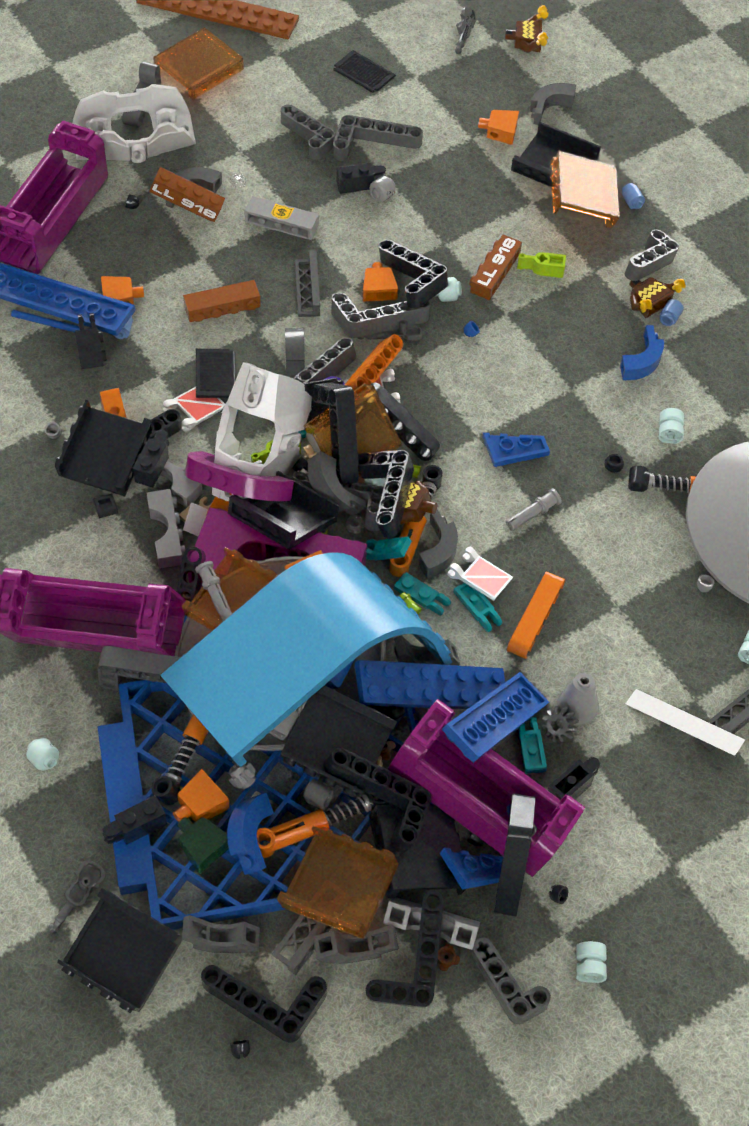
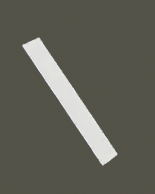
(685, 722)

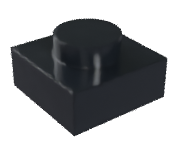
(105, 505)

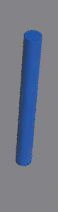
(43, 320)

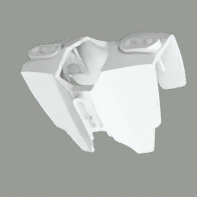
(167, 111)
(268, 397)

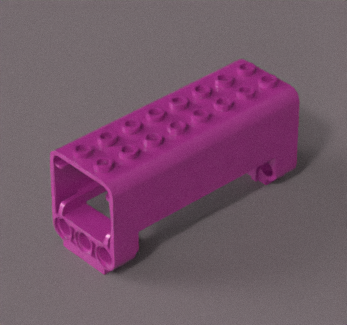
(51, 198)
(89, 613)
(481, 790)

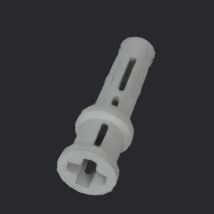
(540, 505)
(212, 584)

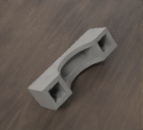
(182, 487)
(161, 508)
(454, 928)

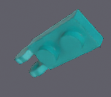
(387, 548)
(422, 593)
(477, 605)
(532, 748)

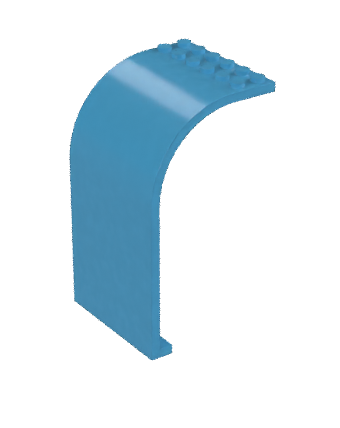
(289, 647)

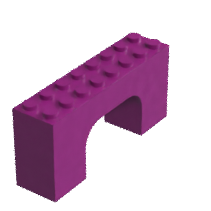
(224, 531)

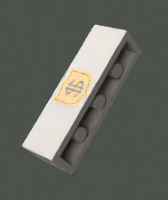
(281, 218)

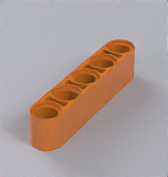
(376, 362)
(535, 614)

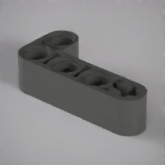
(148, 75)
(319, 136)
(659, 253)
(321, 795)
(506, 979)

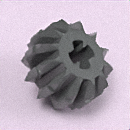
(567, 720)

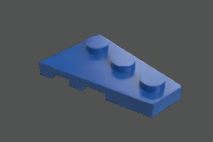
(512, 449)
(472, 870)

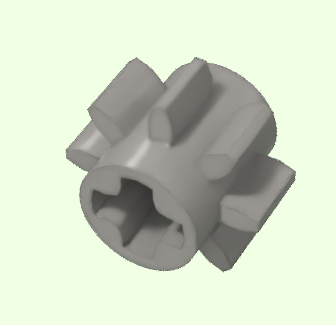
(242, 776)

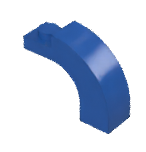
(643, 364)
(243, 831)

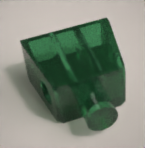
(202, 842)

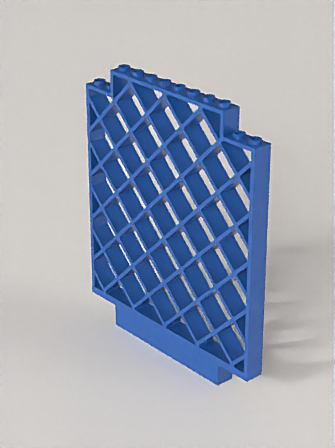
(125, 790)

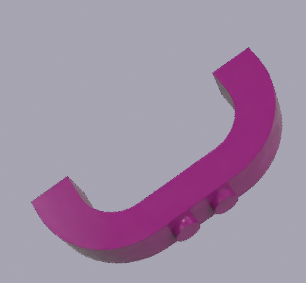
(202, 469)

